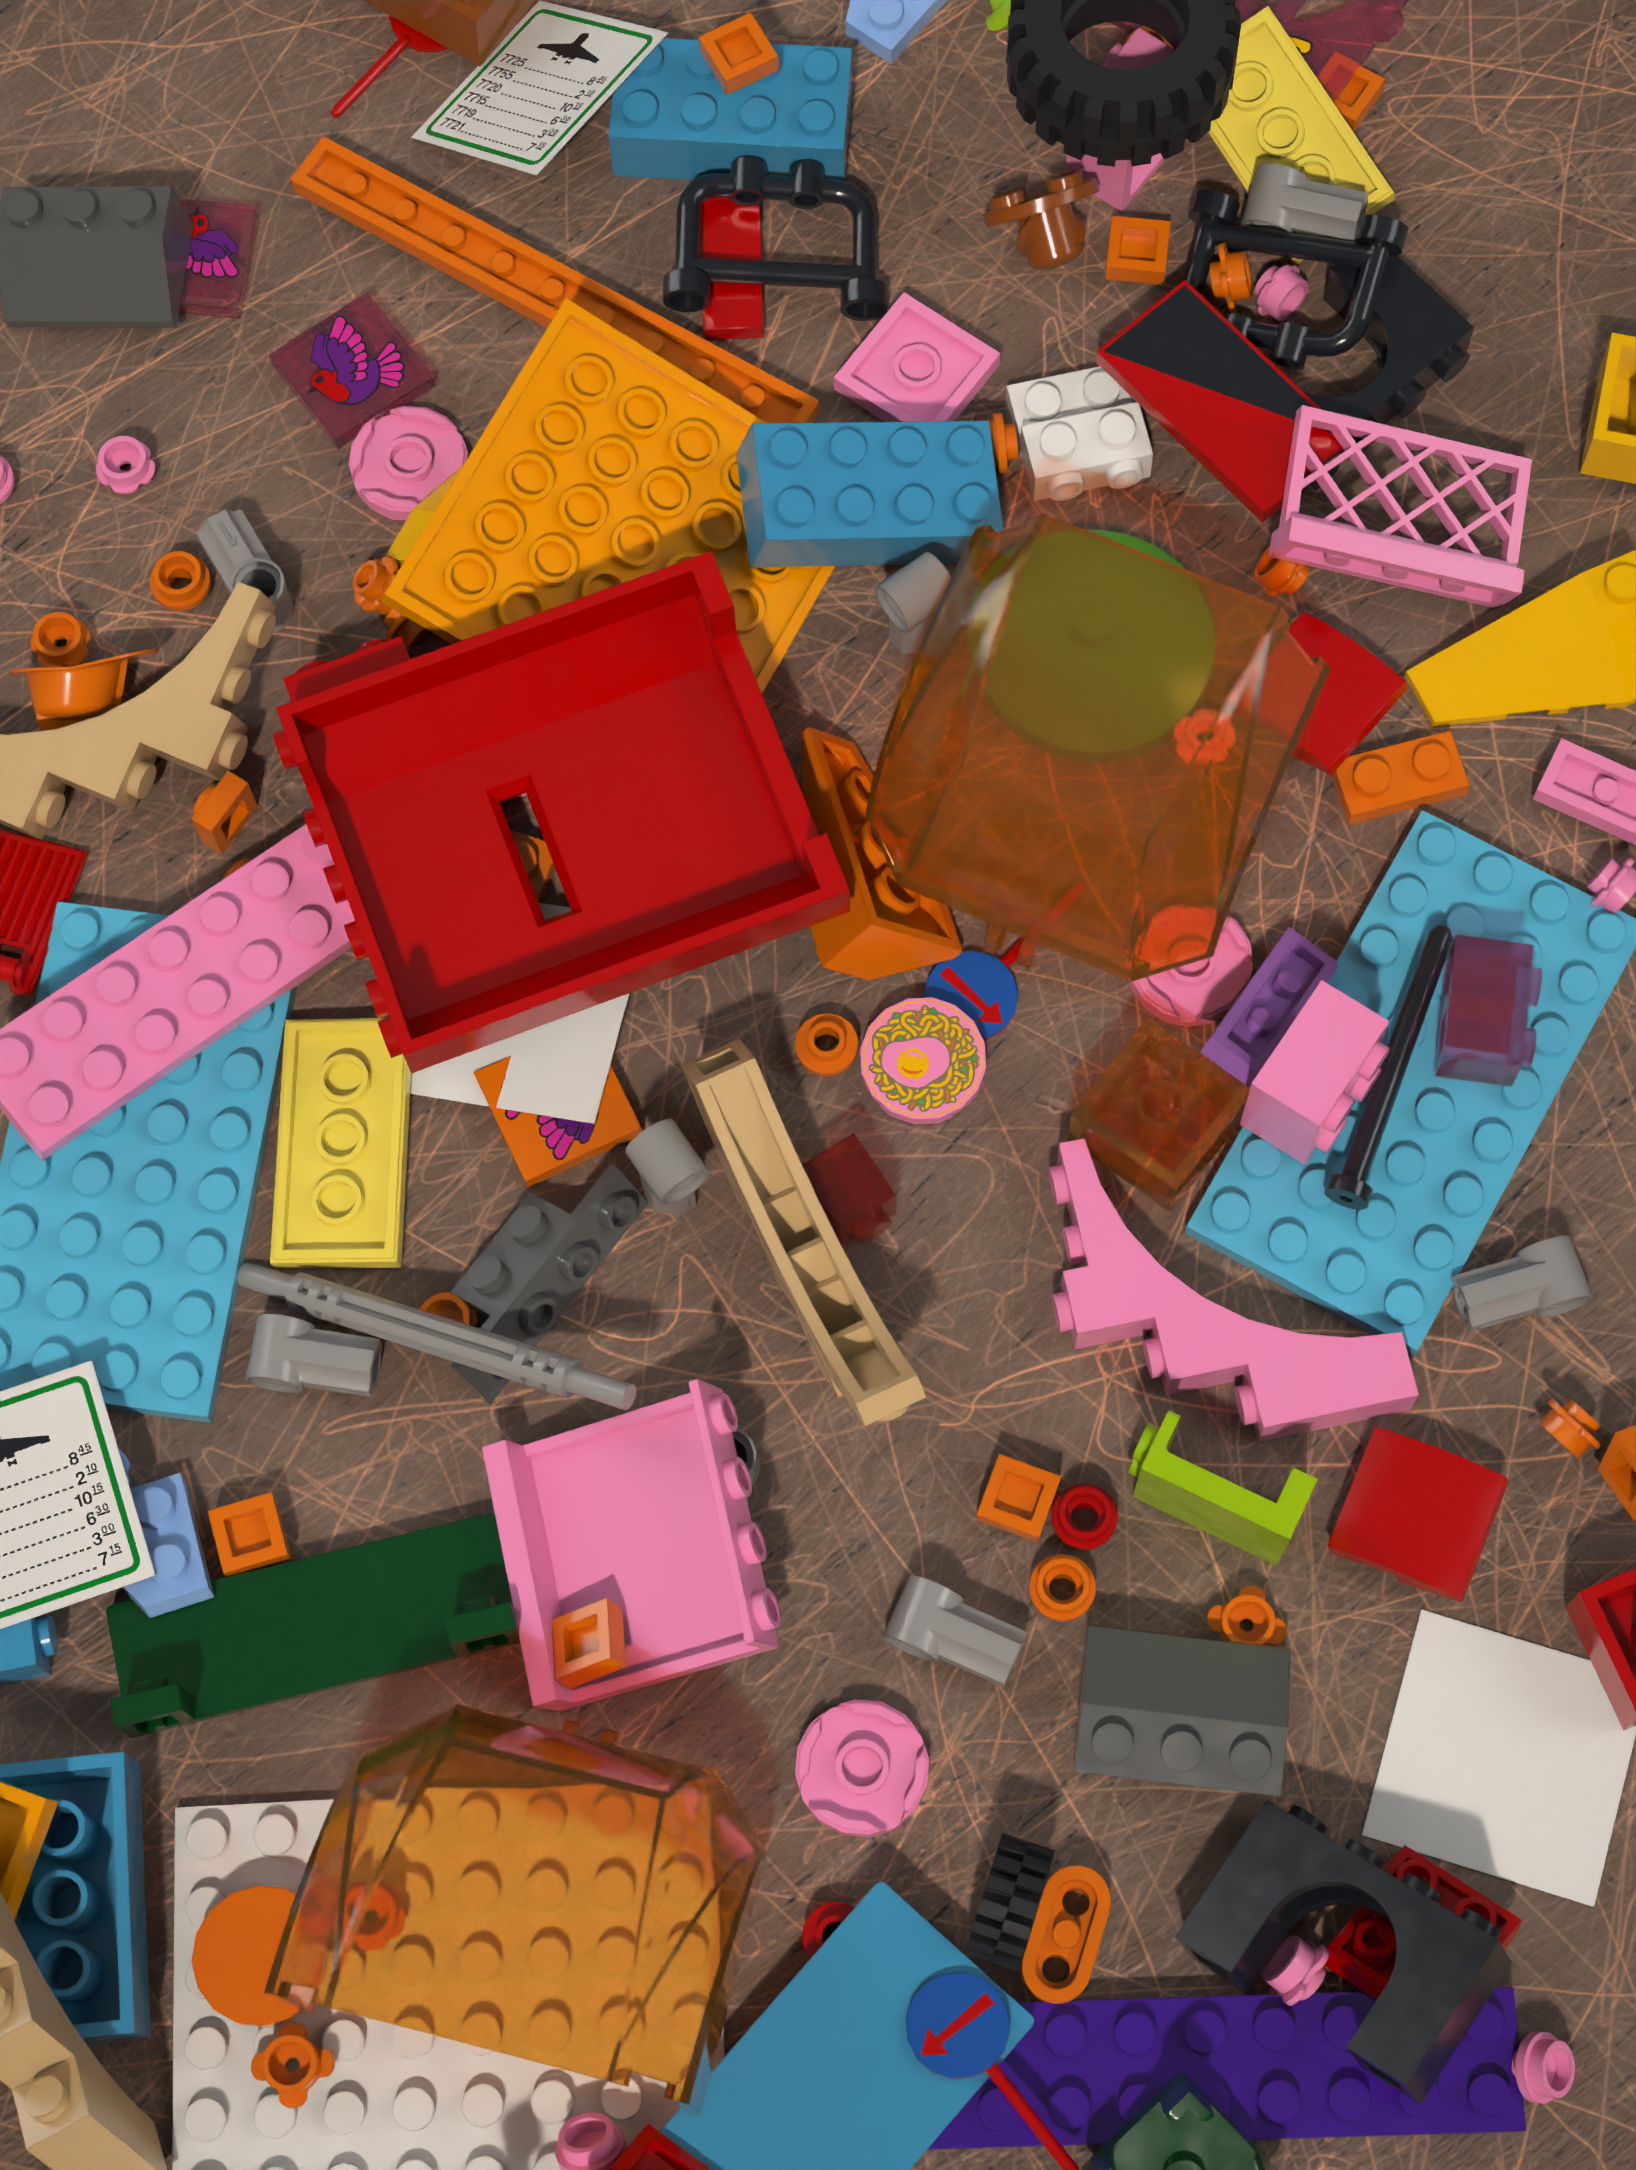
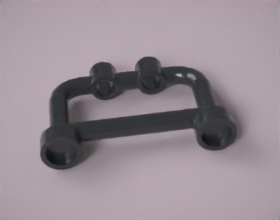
(805, 188)
(1290, 342)

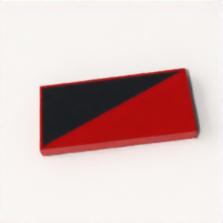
(1214, 395)

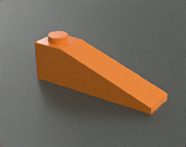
(886, 924)

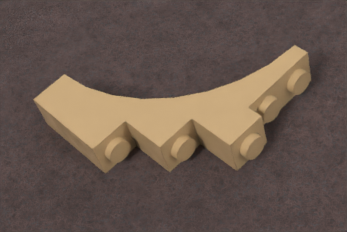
(176, 719)
(798, 1240)
(62, 2094)

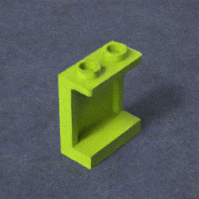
(1213, 1501)

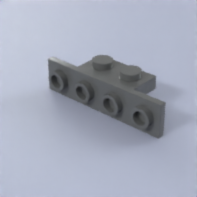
(542, 1264)

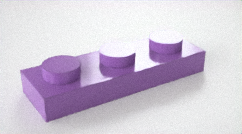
(1268, 1006)

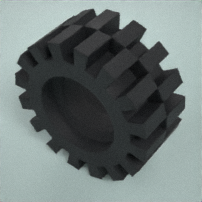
(1010, 1901)

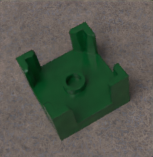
(1179, 2132)

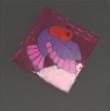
(218, 257)
(352, 369)

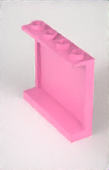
(640, 1516)

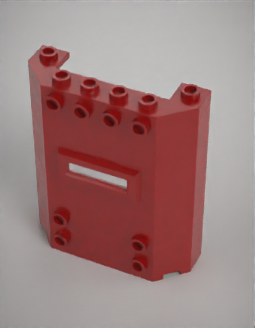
(646, 779)

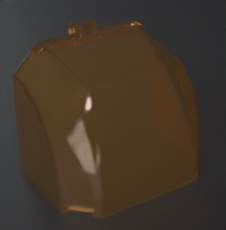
(1092, 748)
(530, 1899)

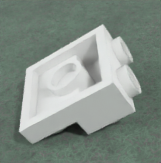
(1078, 434)

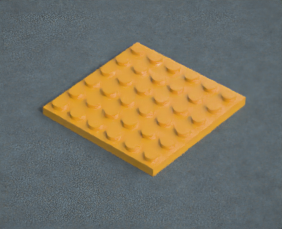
(589, 481)

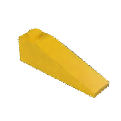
(1546, 655)

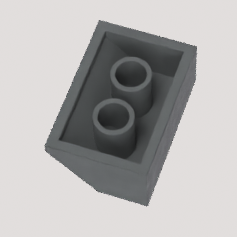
(92, 256)
(1183, 1710)

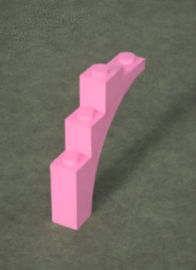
(1287, 1377)

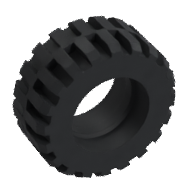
(1117, 110)

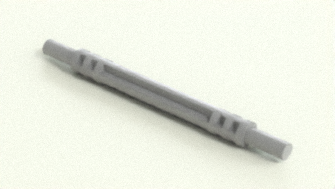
(437, 1335)

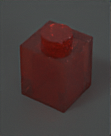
(851, 1191)

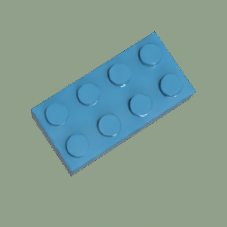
(681, 124)
(865, 491)
(88, 1893)

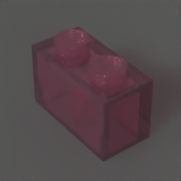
(1486, 1011)

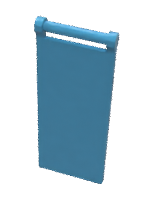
(830, 2060)

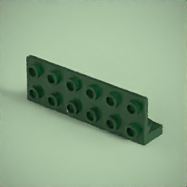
(314, 1626)

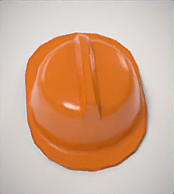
(79, 691)

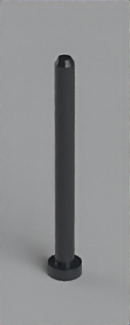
(1350, 1186)

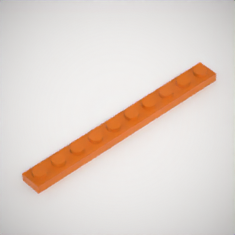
(524, 276)

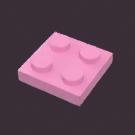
(916, 366)

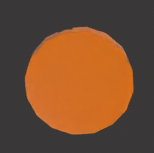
(237, 1953)

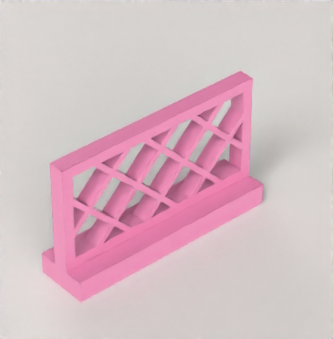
(1404, 559)

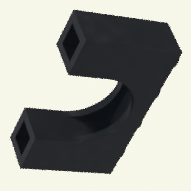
(1413, 337)
(1442, 1959)

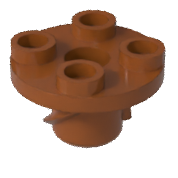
(1046, 222)

